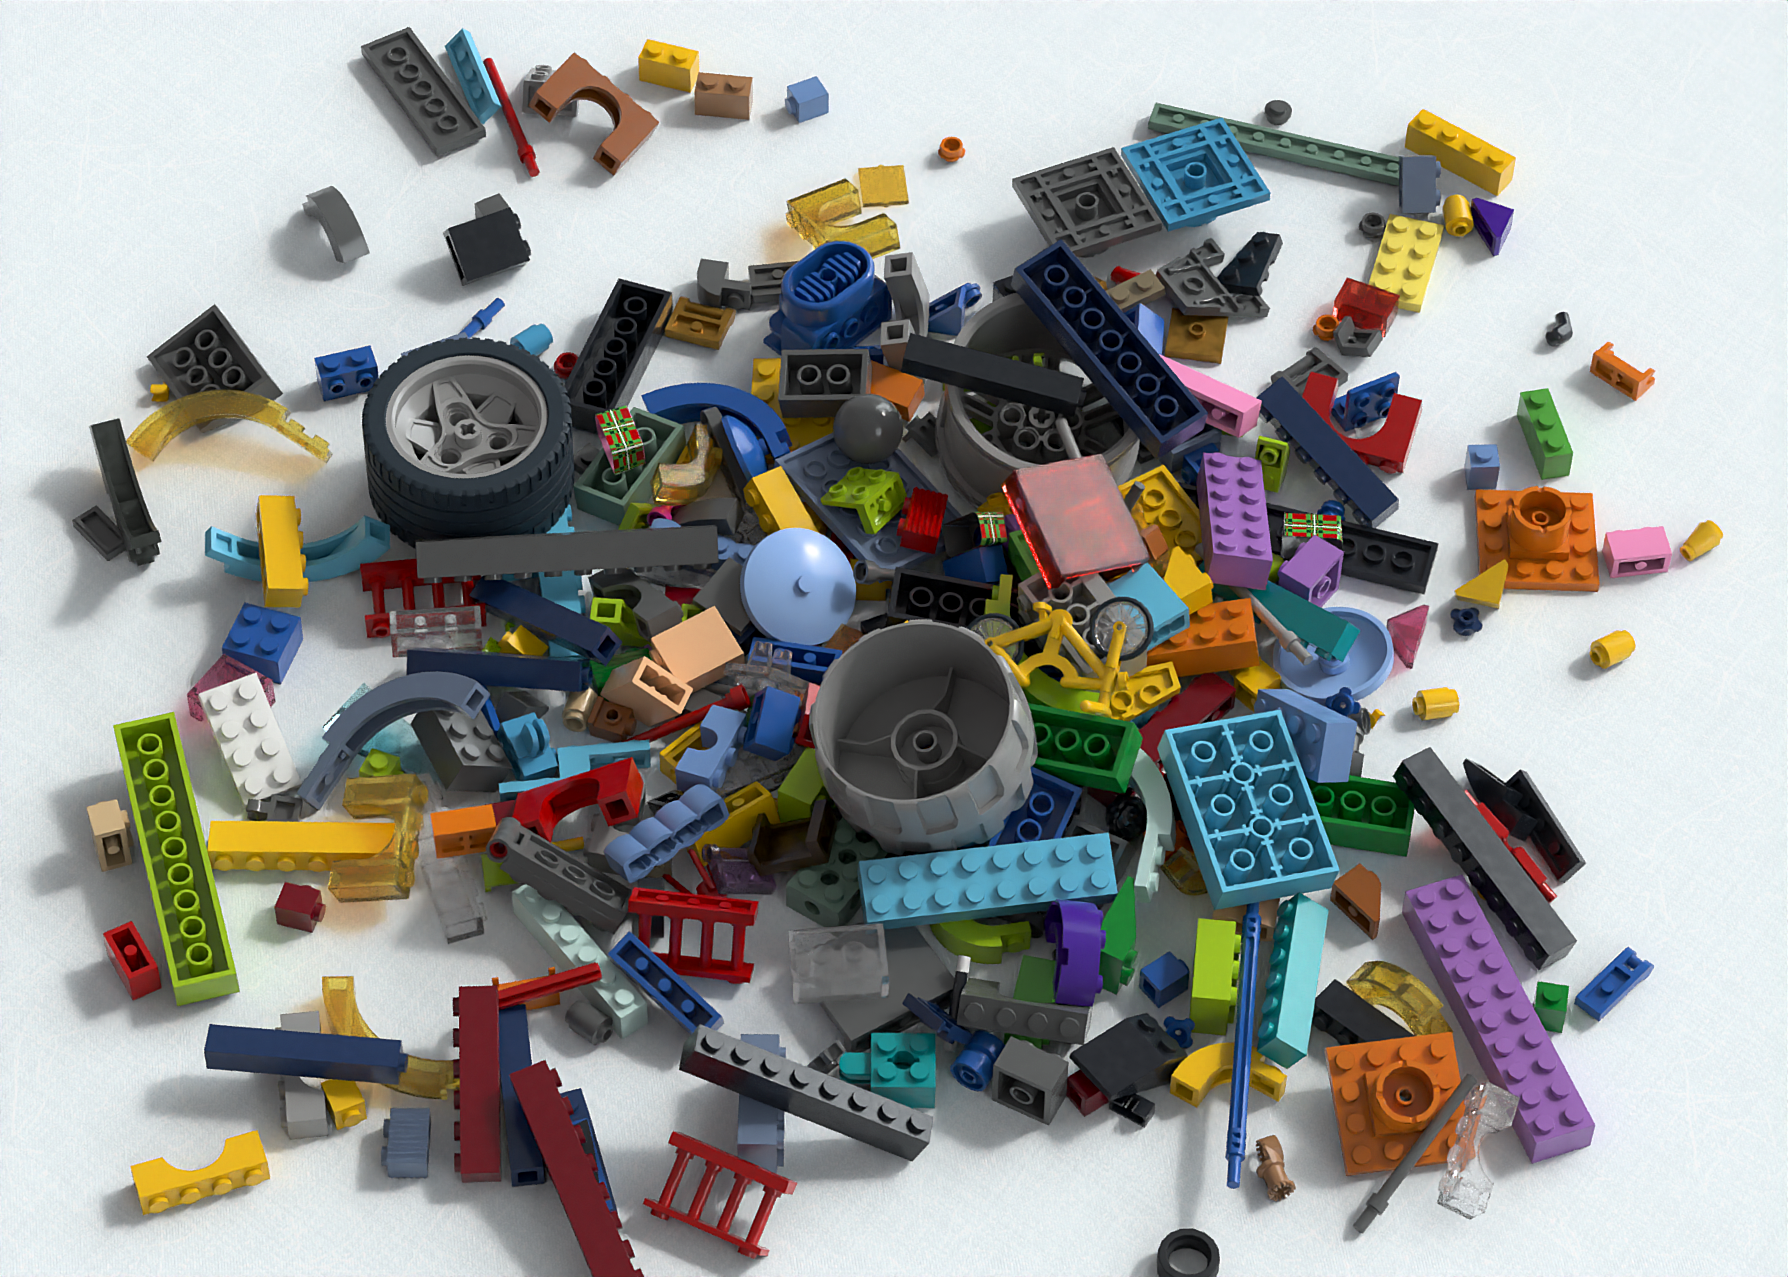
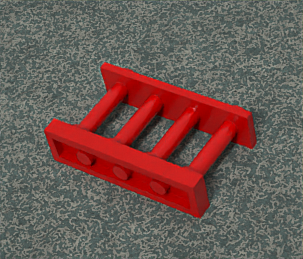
(403, 574)
(707, 910)
(744, 1174)

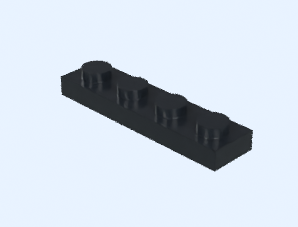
(1548, 833)

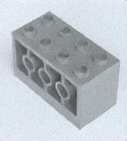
(1081, 599)

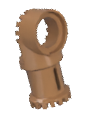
(1273, 1168)

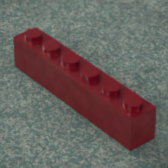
(1203, 701)
(479, 1084)

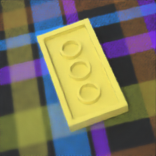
(1407, 259)

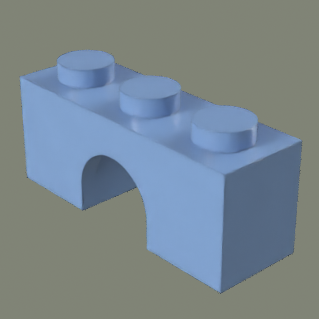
(724, 734)

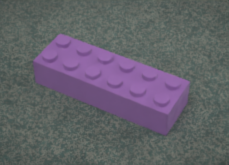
(1234, 521)

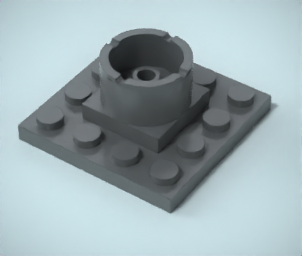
(1087, 203)

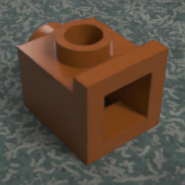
(611, 730)

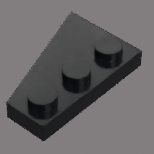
(1251, 265)

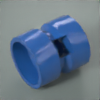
(975, 1063)

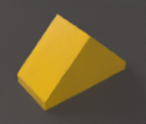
(1485, 588)

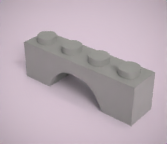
(305, 1106)

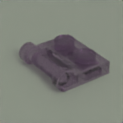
(735, 876)

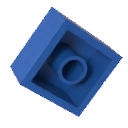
(264, 640)

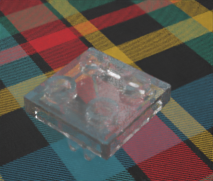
(766, 670)

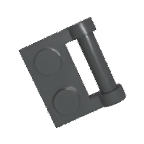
(1322, 364)

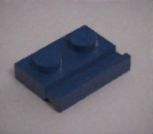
(938, 1020)

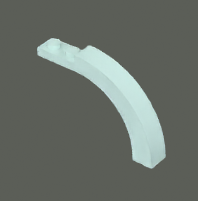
(1160, 827)

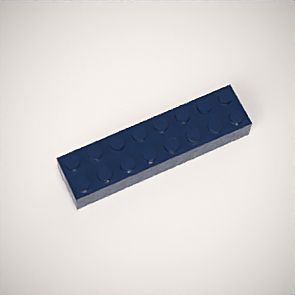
(1109, 349)

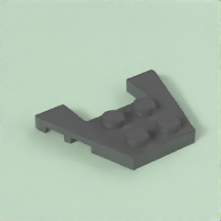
(1199, 292)

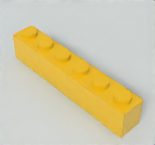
(293, 844)

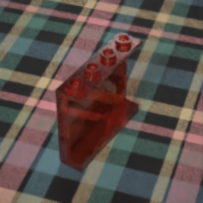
(1074, 519)

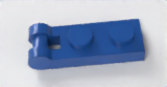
(1613, 984)

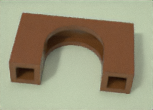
(580, 81)

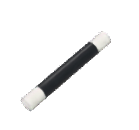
(959, 982)

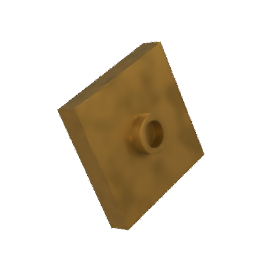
(1196, 337)

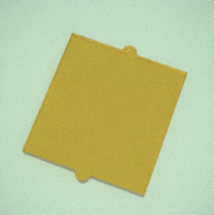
(883, 186)

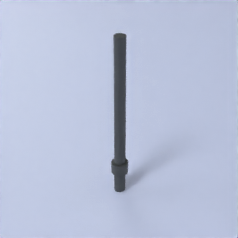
(1378, 1202)

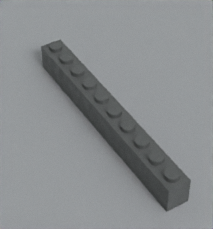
(566, 552)

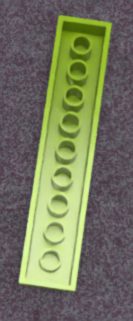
(176, 859)

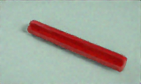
(549, 985)

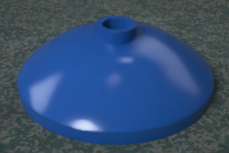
(746, 447)

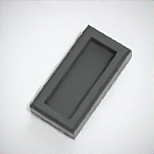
(100, 532)

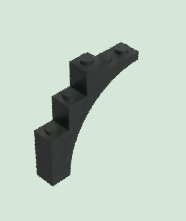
(125, 493)

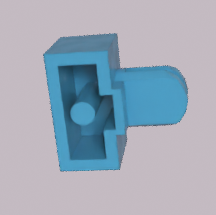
(528, 748)

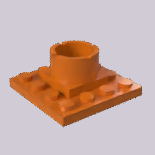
(1542, 537)
(1372, 1119)

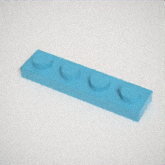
(472, 75)

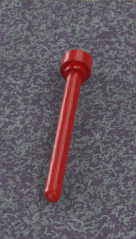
(735, 699)

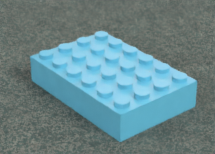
(1247, 809)

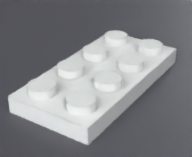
(249, 739)

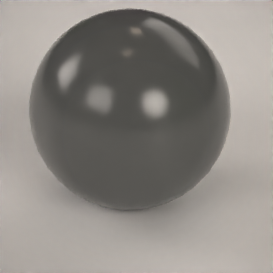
(868, 428)

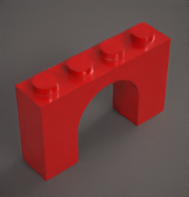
(1387, 447)
(612, 786)

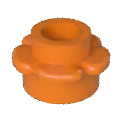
(951, 149)
(1325, 327)

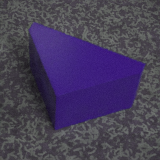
(1492, 223)

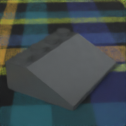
(211, 357)

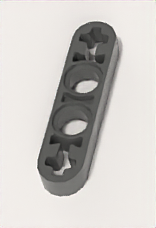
(729, 465)

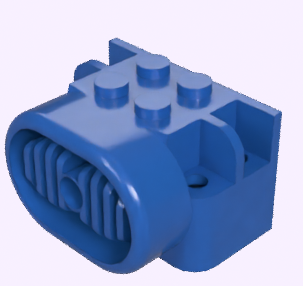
(829, 300)

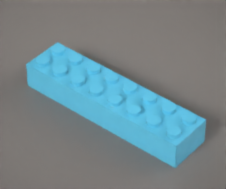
(986, 881)

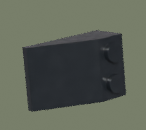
(1130, 1057)

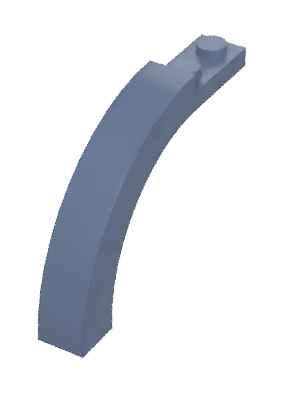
(379, 709)

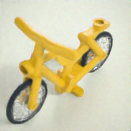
(1118, 631)

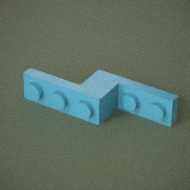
(580, 759)

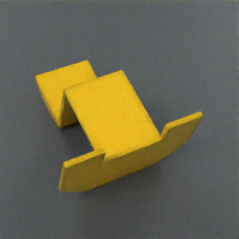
(1375, 716)

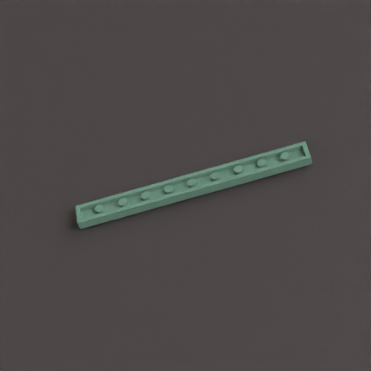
(1286, 145)

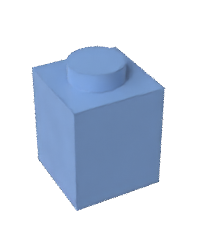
(807, 99)
(1481, 466)

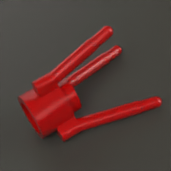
(706, 887)

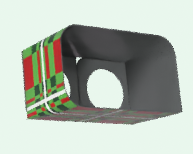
(1301, 528)
(960, 538)

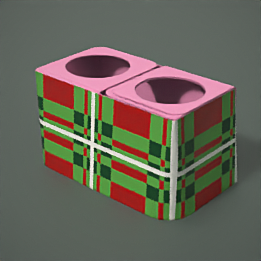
(620, 439)

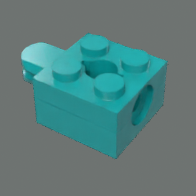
(904, 1083)

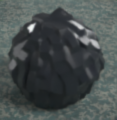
(1126, 817)

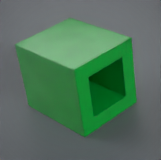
(1551, 1005)

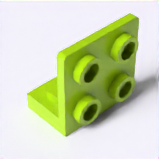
(874, 494)

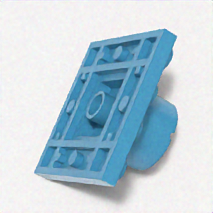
(1195, 174)

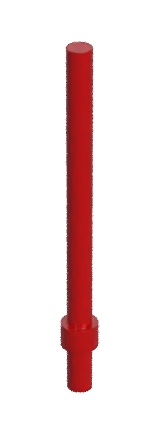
(525, 151)

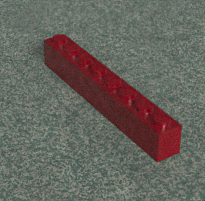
(573, 1172)

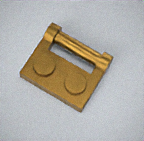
(699, 323)

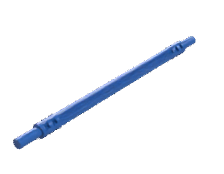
(1243, 1044)

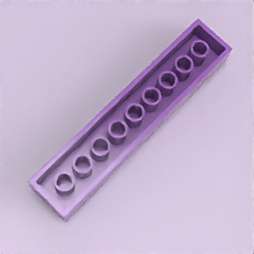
(1498, 1017)

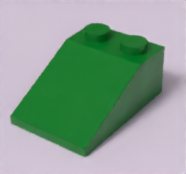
(1119, 951)

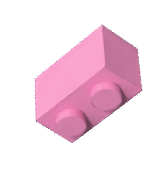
(1636, 552)

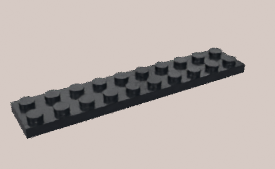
(1368, 551)

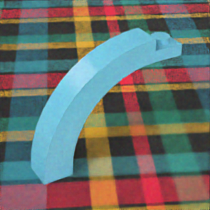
(324, 558)

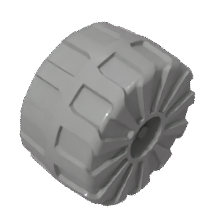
(915, 691)

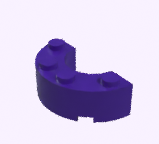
(1078, 942)

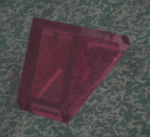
(1407, 633)

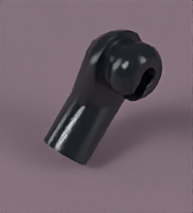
(1561, 332)

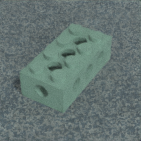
(831, 890)

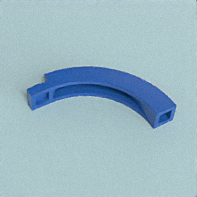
(685, 402)

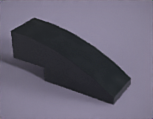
(1499, 799)

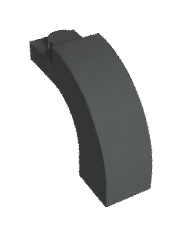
(338, 223)

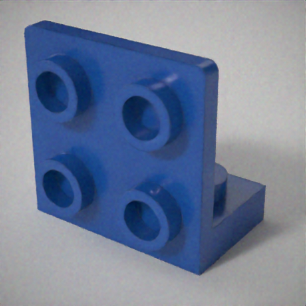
(1366, 402)

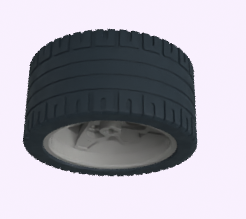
(490, 437)

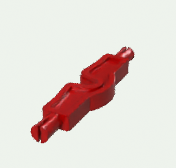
(1518, 853)

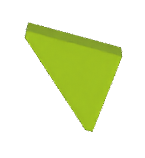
(636, 516)

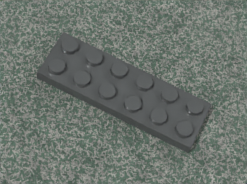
(423, 91)

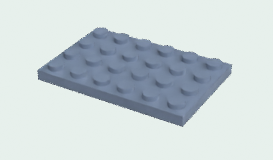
(822, 465)

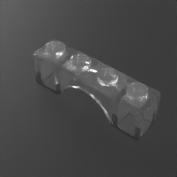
(1465, 1185)

